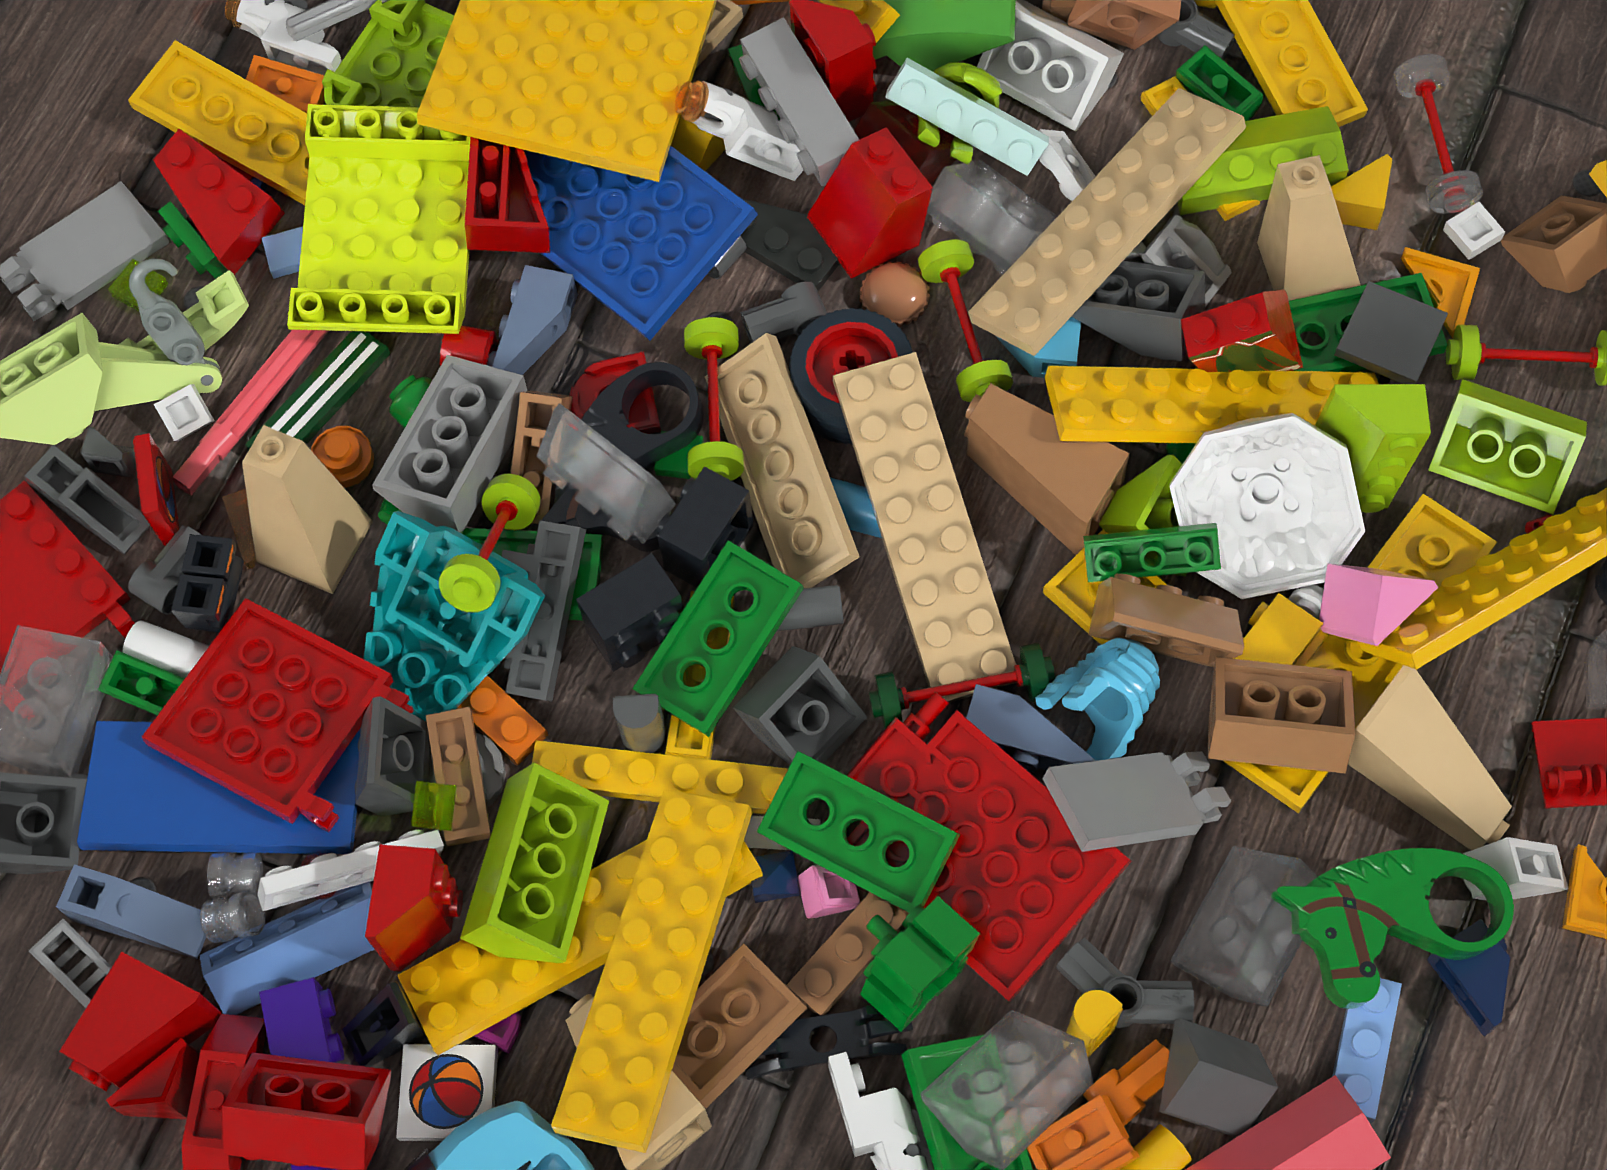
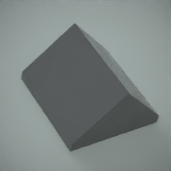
(1215, 1079)

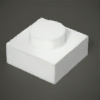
(1474, 230)
(184, 412)

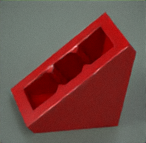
(161, 1087)

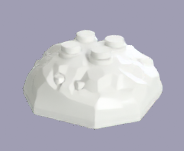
(1278, 502)

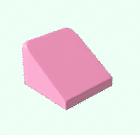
(826, 892)

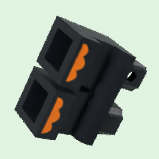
(209, 583)

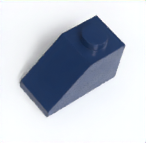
(1479, 980)

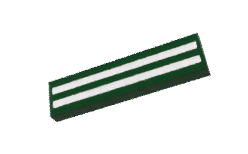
(328, 387)

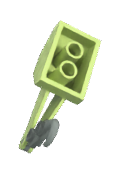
(67, 374)

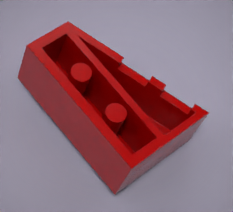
(218, 199)
(503, 201)

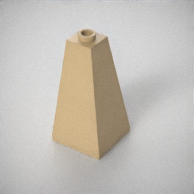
(1304, 233)
(300, 512)
(1427, 764)
(679, 1119)

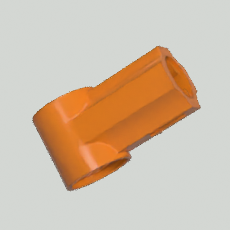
(1133, 1082)

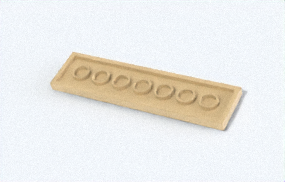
(1106, 221)
(924, 523)

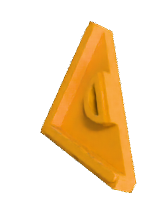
(1447, 282)
(1586, 896)

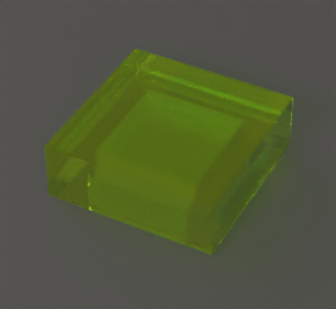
(121, 290)
(433, 805)

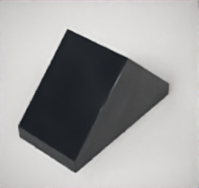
(383, 1027)

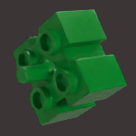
(916, 962)

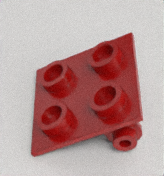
(1572, 761)

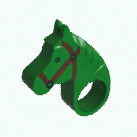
(1362, 901)

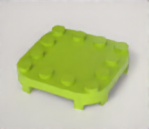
(390, 57)

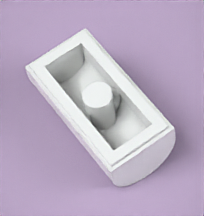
(163, 648)

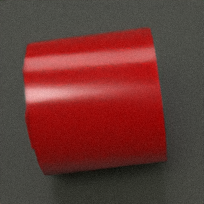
(469, 344)

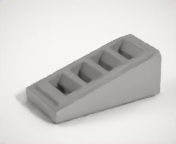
(52, 941)

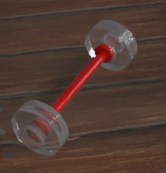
(1455, 189)

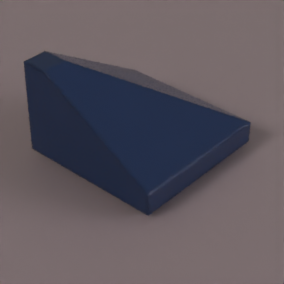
(778, 877)

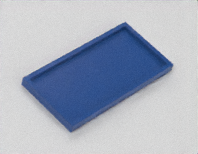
(156, 804)

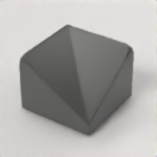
(106, 457)

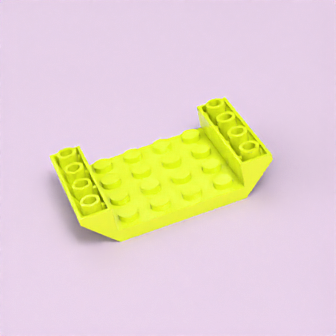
(382, 224)

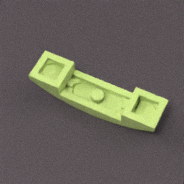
(217, 311)

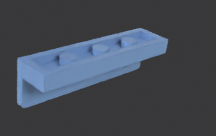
(289, 949)

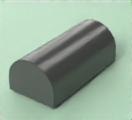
(814, 609)
(640, 722)

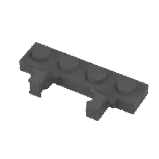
(554, 568)

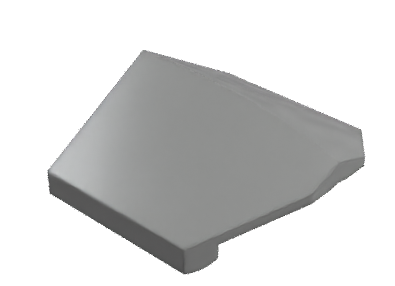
(1187, 247)

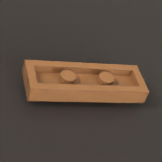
(458, 763)
(843, 956)

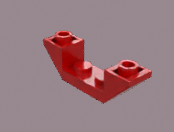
(217, 1070)

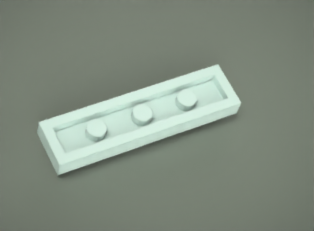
(967, 116)

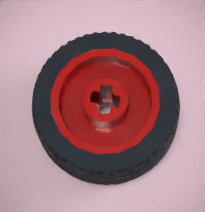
(834, 346)

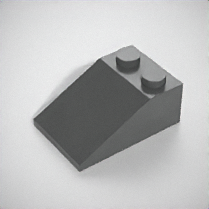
(1145, 306)

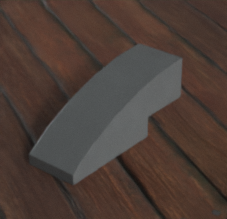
(87, 500)

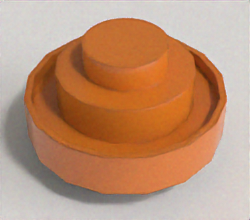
(345, 454)

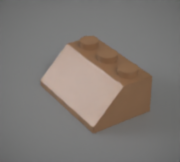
(1166, 620)
(1281, 715)

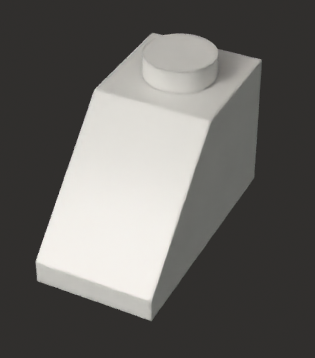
(1525, 865)

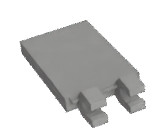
(82, 252)
(1134, 798)

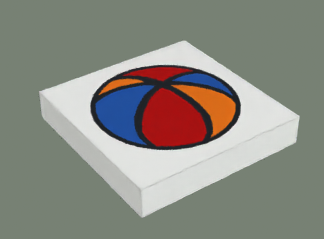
(444, 1089)

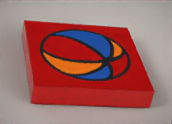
(156, 488)

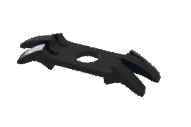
(851, 1034)

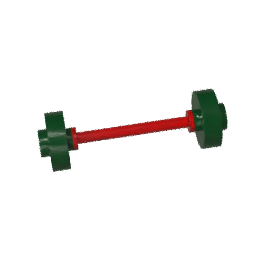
(1033, 672)

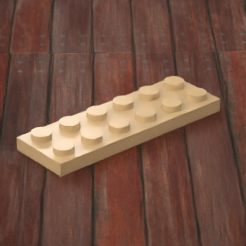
(782, 465)

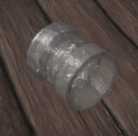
(233, 875)
(231, 917)

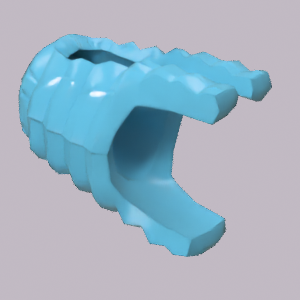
(1114, 691)

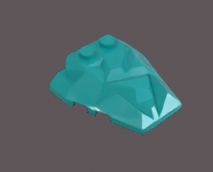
(422, 639)

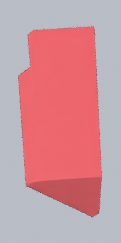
(1311, 1133)

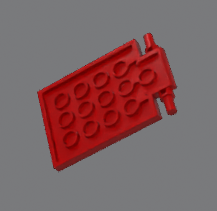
(1015, 859)

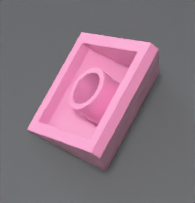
(1369, 601)

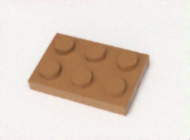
(732, 1024)

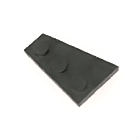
(789, 244)

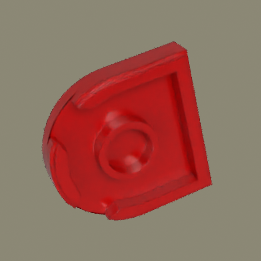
(600, 375)

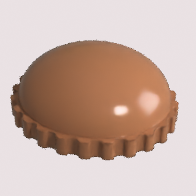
(895, 292)

